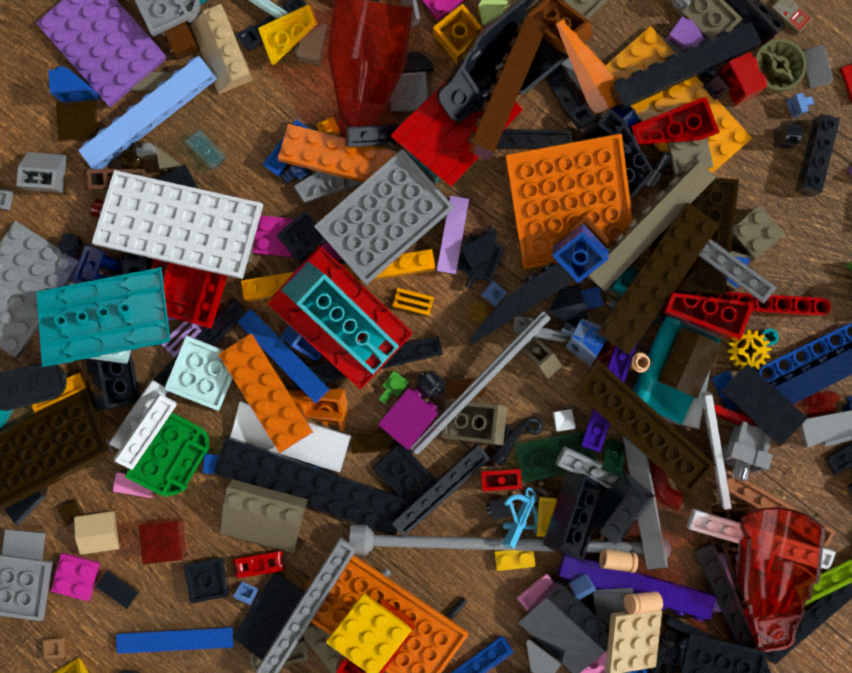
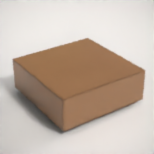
(53, 648)

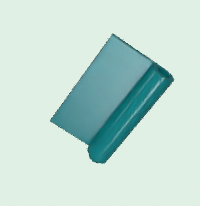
(658, 396)

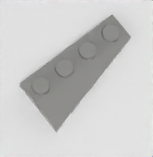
(323, 185)

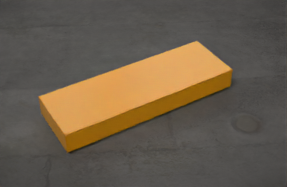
(74, 384)

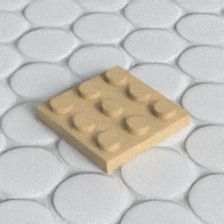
(633, 641)

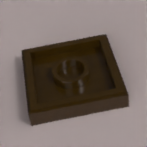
(76, 120)

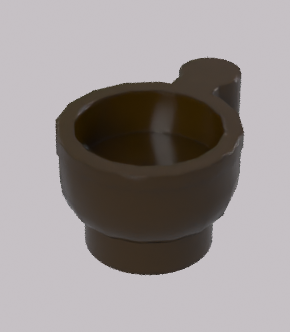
(130, 159)

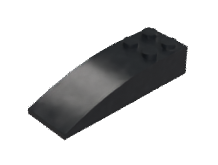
(528, 295)

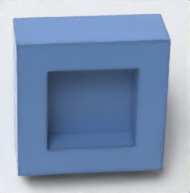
(799, 105)
(494, 293)

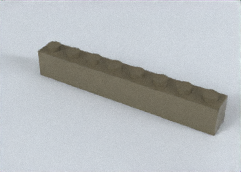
(652, 222)

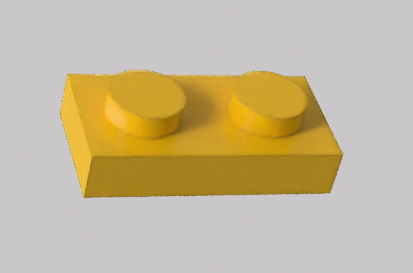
(514, 559)

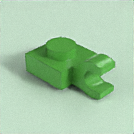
(395, 385)

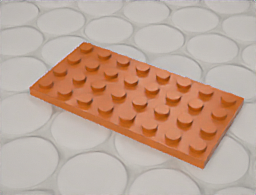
(429, 644)

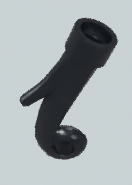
(510, 438)

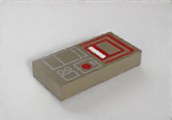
(791, 14)

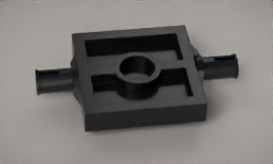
(485, 271)

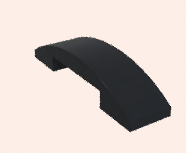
(251, 37)
(568, 98)

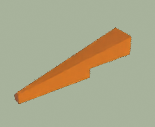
(589, 69)
(329, 409)

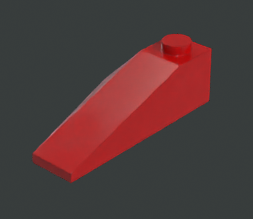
(683, 124)

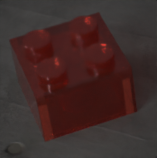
(162, 541)

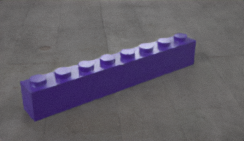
(674, 595)

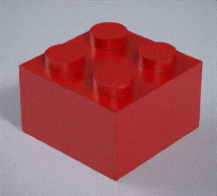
(744, 78)

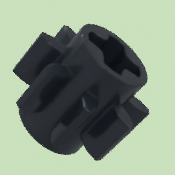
(70, 245)

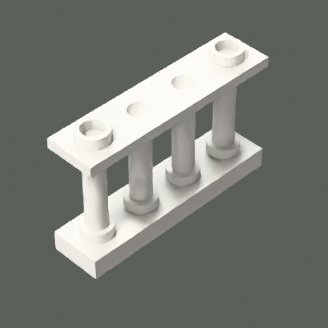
(142, 424)

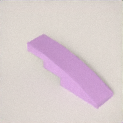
(453, 235)

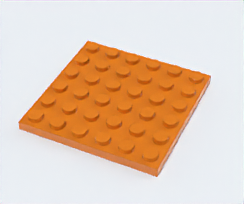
(560, 185)

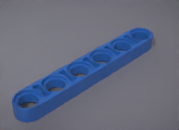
(807, 349)

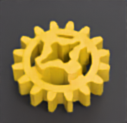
(757, 349)

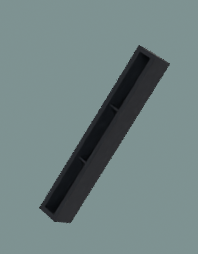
(684, 66)

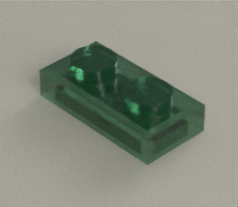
(613, 457)

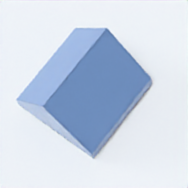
(582, 586)
(245, 593)

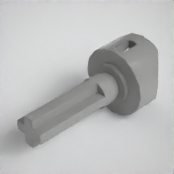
(543, 333)

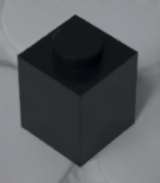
(497, 508)

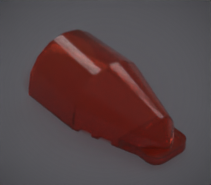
(366, 57)
(777, 570)

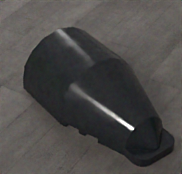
(477, 68)

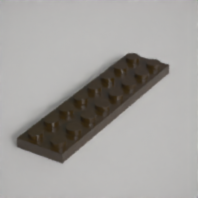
(657, 278)
(643, 427)

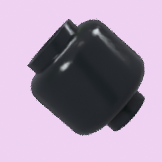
(430, 384)

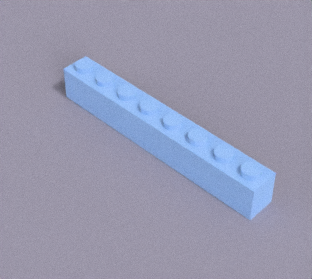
(147, 114)

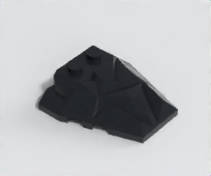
(636, 163)

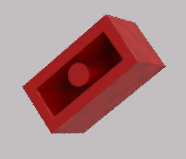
(500, 479)

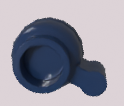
(294, 172)

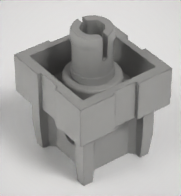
(747, 451)

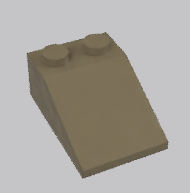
(477, 423)

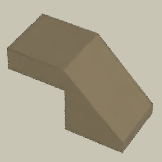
(165, 162)

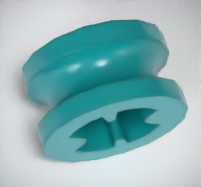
(774, 334)

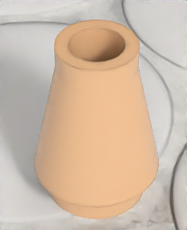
(639, 362)

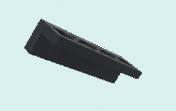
(761, 17)

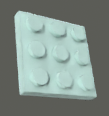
(200, 374)

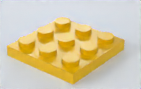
(368, 634)

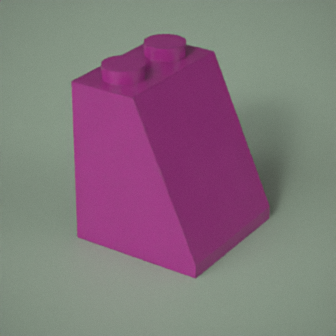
(409, 418)

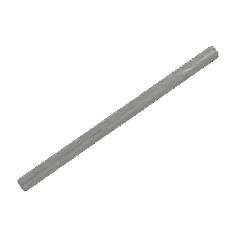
(480, 382)

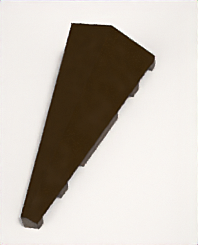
(731, 548)

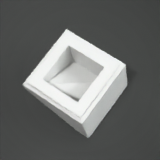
(563, 420)

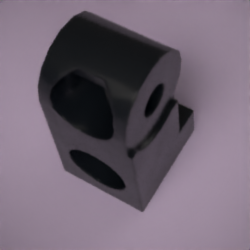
(787, 136)

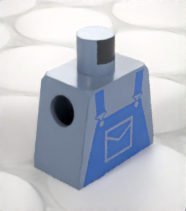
(584, 340)

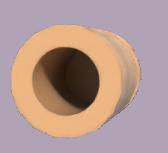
(618, 560)
(643, 602)

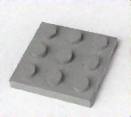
(24, 587)

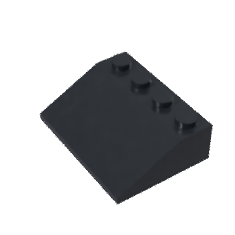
(566, 628)

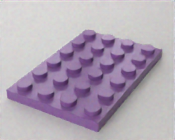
(102, 45)

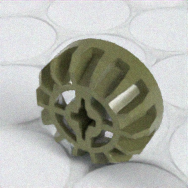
(789, 60)

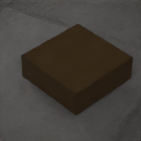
(69, 511)

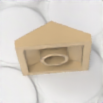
(96, 532)

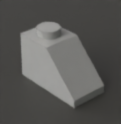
(540, 659)

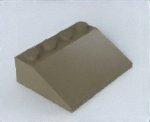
(262, 516)

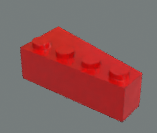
(712, 314)

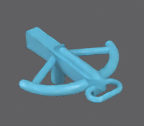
(520, 519)

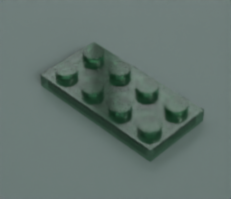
(538, 457)

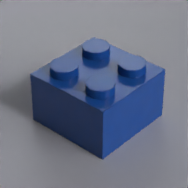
(580, 253)

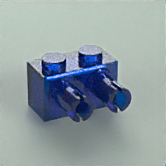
(90, 263)

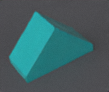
(623, 280)

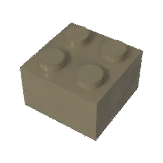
(755, 233)

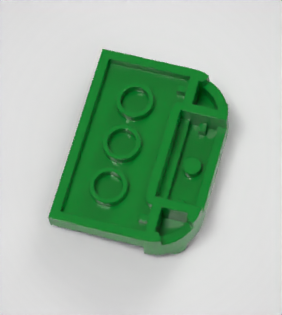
(171, 457)

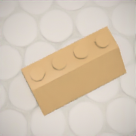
(221, 49)

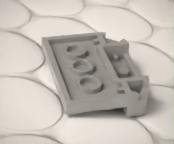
(166, 14)

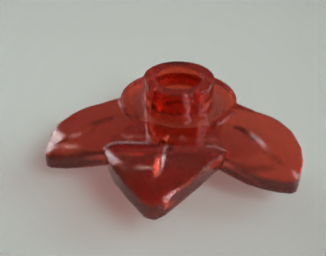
(824, 404)

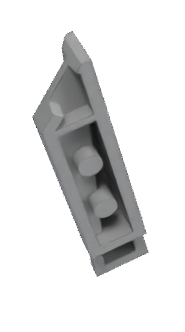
(827, 429)

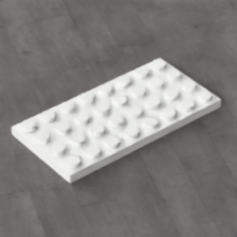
(178, 224)

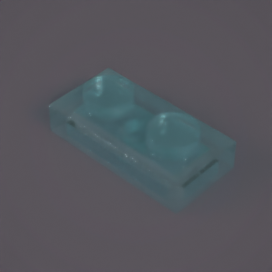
(206, 149)

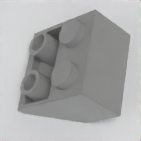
(42, 172)

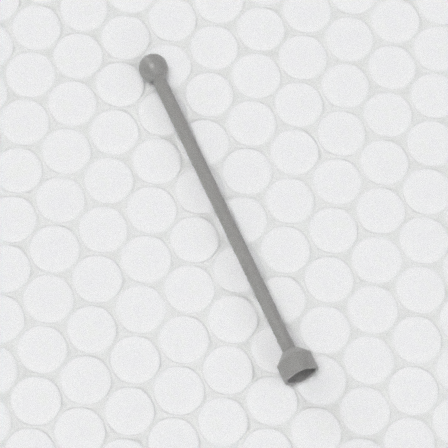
(364, 539)

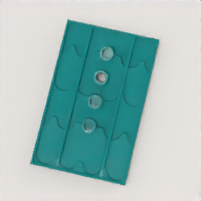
(117, 316)

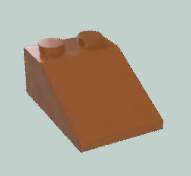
(553, 10)

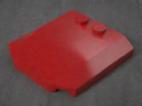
(191, 292)

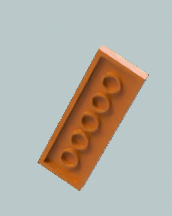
(331, 155)
(265, 393)

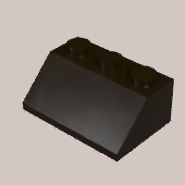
(689, 362)

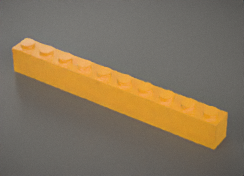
(404, 265)

